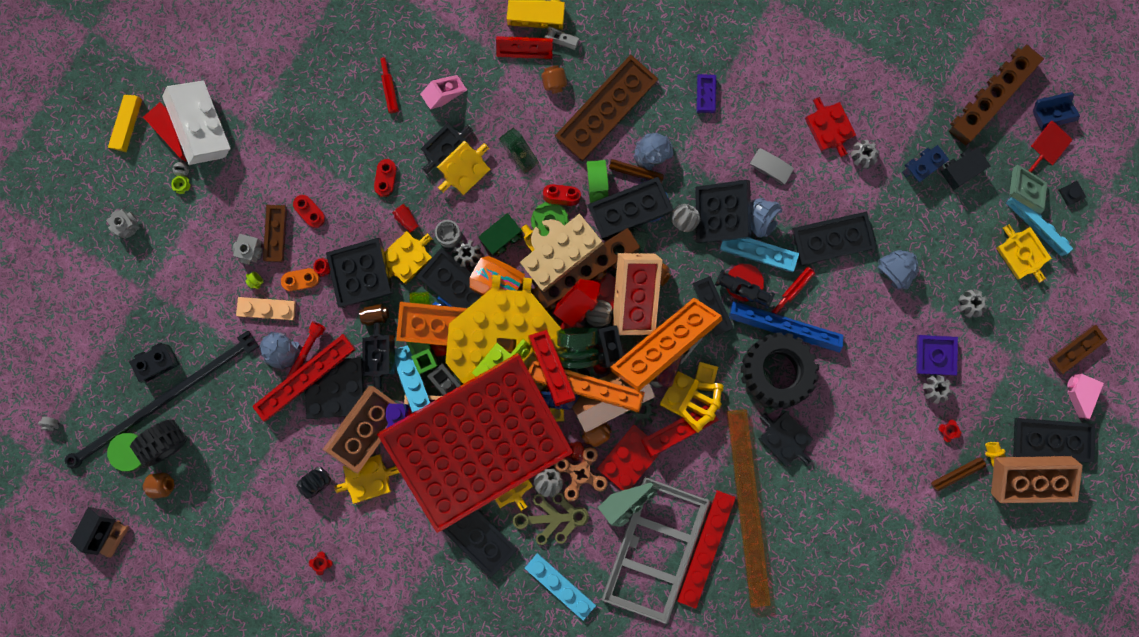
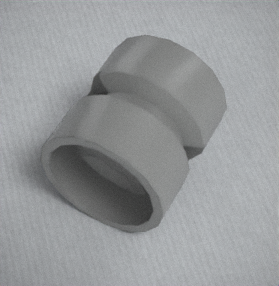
(448, 233)

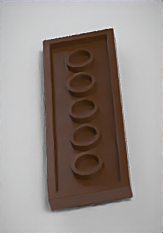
(606, 108)

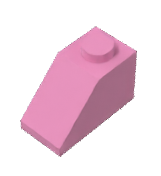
(442, 91)
(1084, 394)

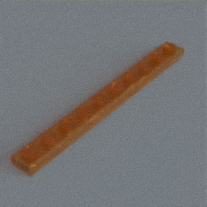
(748, 508)

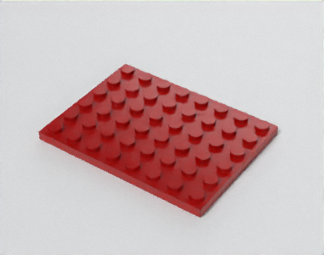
(475, 443)

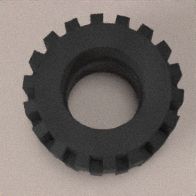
(158, 442)

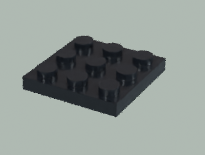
(723, 211)
(359, 272)
(336, 391)

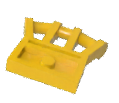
(679, 399)

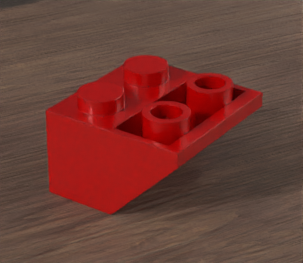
(578, 301)

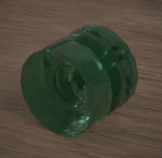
(578, 350)

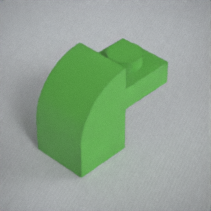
(597, 180)
(422, 356)

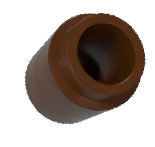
(374, 314)

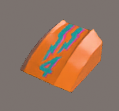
(487, 267)

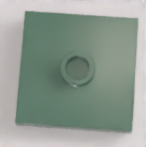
(1028, 189)

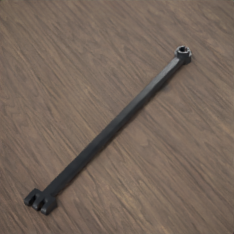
(243, 345)

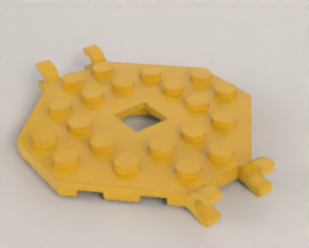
(494, 316)

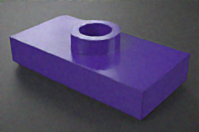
(706, 93)

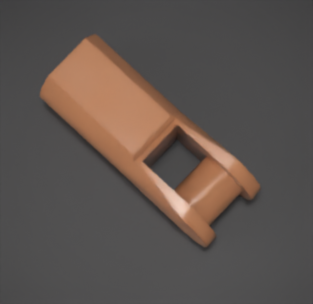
(113, 541)

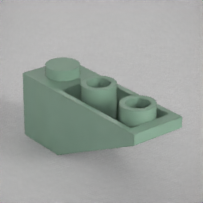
(623, 504)

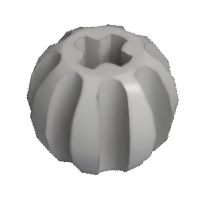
(868, 148)
(685, 217)
(467, 259)
(970, 309)
(600, 315)
(940, 395)
(548, 482)

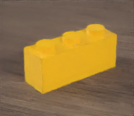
(536, 13)

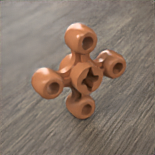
(576, 483)

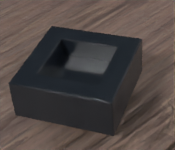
(1072, 193)

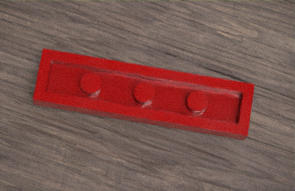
(551, 368)
(673, 434)

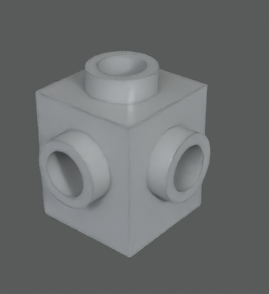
(123, 223)
(247, 249)

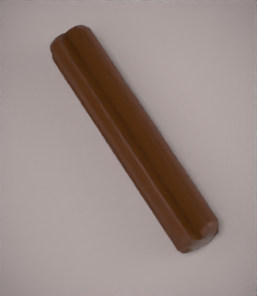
(634, 170)
(958, 474)

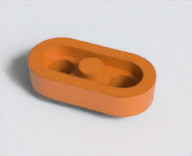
(299, 279)

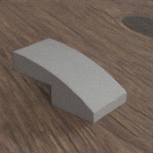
(772, 166)

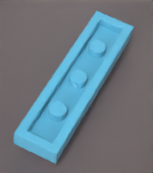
(1043, 229)
(762, 253)
(410, 379)
(560, 586)

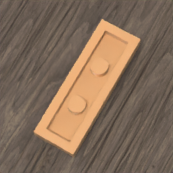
(266, 308)

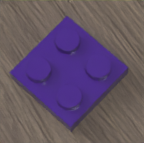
(937, 355)

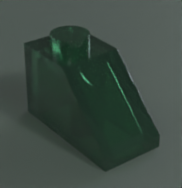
(519, 150)

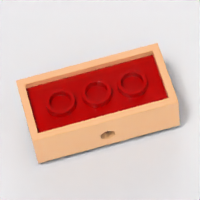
(637, 293)

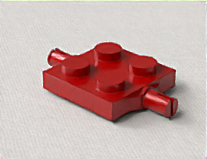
(830, 126)

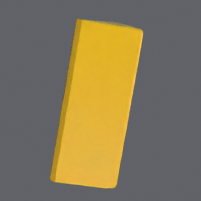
(125, 123)

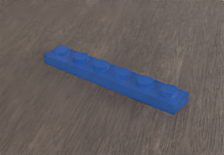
(784, 325)

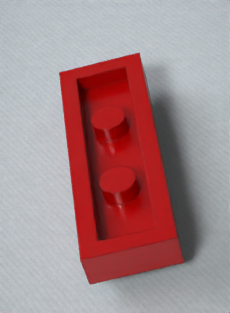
(524, 47)

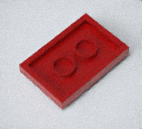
(627, 460)

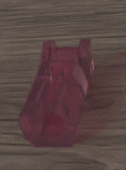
(667, 377)

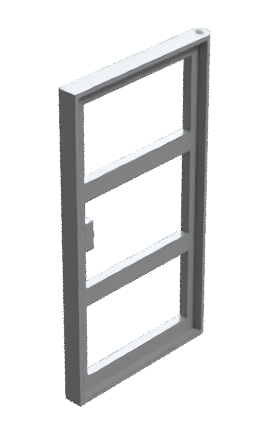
(631, 540)

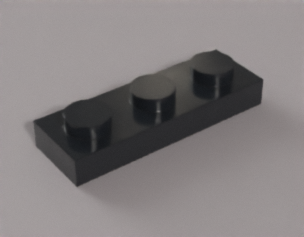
(709, 296)

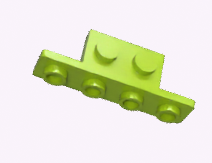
(499, 354)

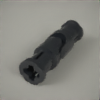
(748, 290)

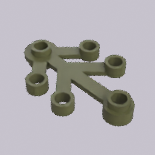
(554, 518)

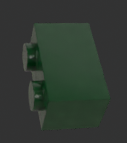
(500, 235)

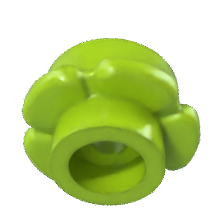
(176, 184)
(254, 280)

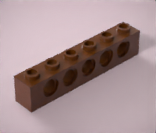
(1028, 61)
(623, 239)

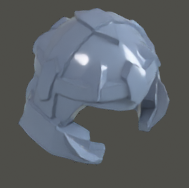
(652, 149)
(761, 216)
(900, 268)
(279, 350)

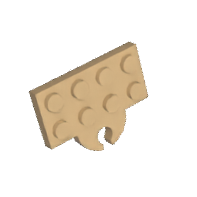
(559, 250)

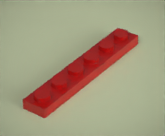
(304, 377)
(706, 549)

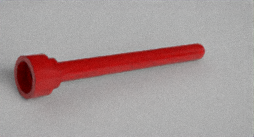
(315, 331)

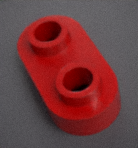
(385, 177)
(561, 195)
(308, 211)

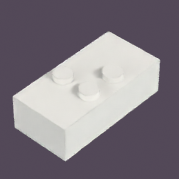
(196, 122)

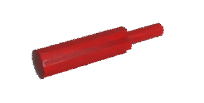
(388, 88)
(795, 288)

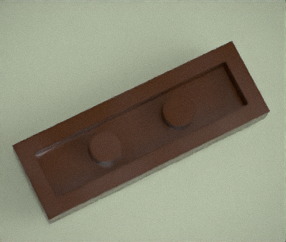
(275, 233)
(1077, 349)

